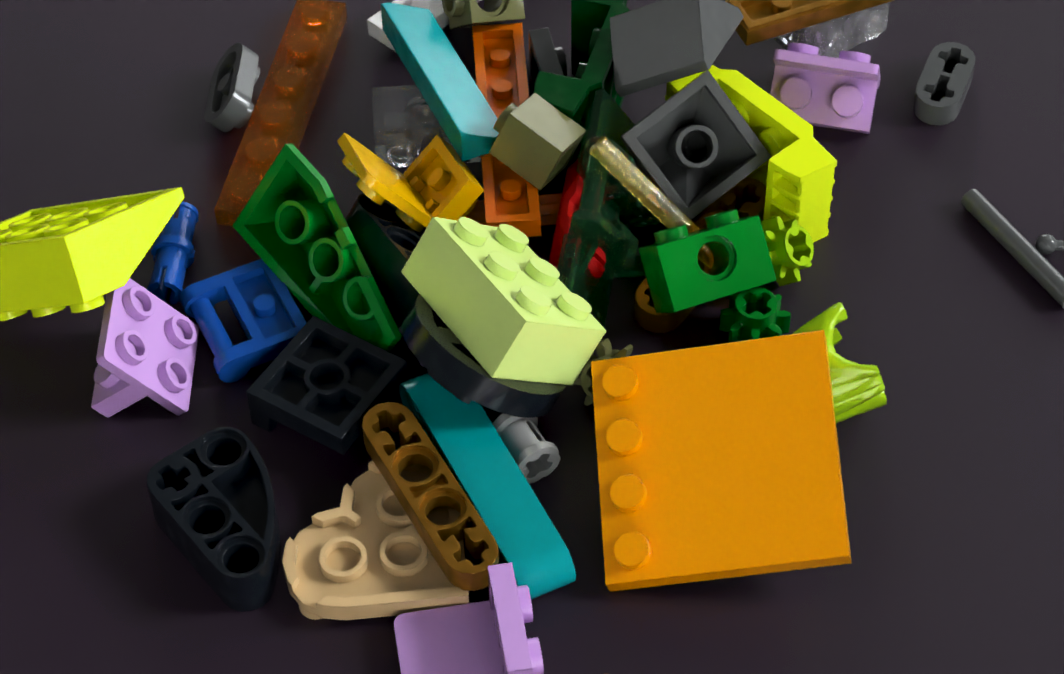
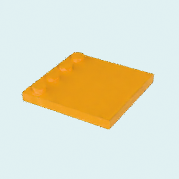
(718, 462)

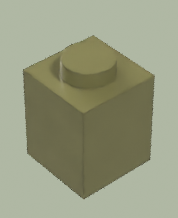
(535, 140)

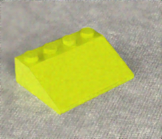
(77, 251)

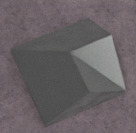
(695, 145)

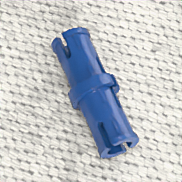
(173, 254)

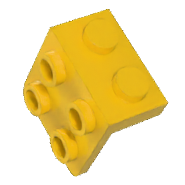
(430, 187)

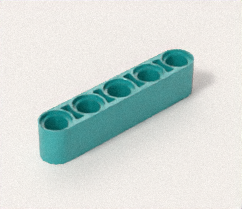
(492, 484)

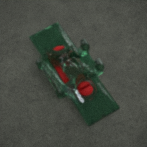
(595, 215)

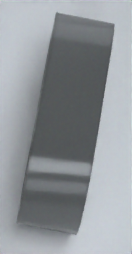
(935, 80)

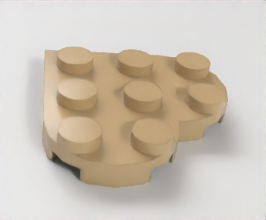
(368, 556)

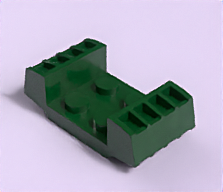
(589, 61)

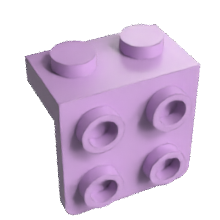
(473, 636)

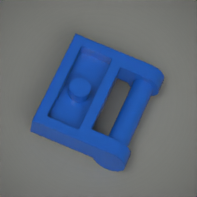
(261, 307)

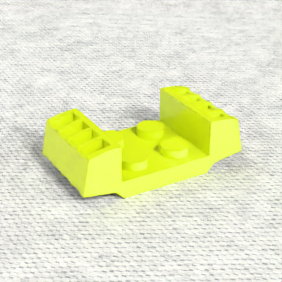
(800, 169)

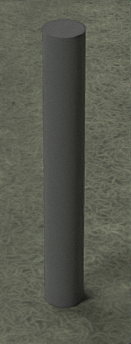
(1015, 244)

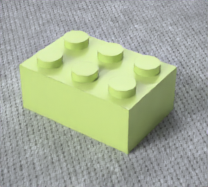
(503, 301)

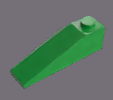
(310, 248)

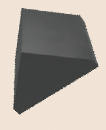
(669, 41)

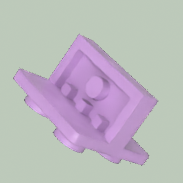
(825, 88)
(143, 353)

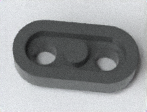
(232, 89)

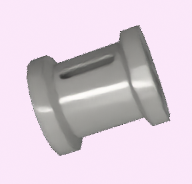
(527, 446)

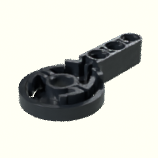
(386, 247)

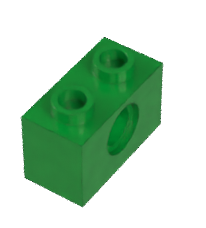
(738, 265)

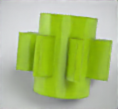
(789, 248)

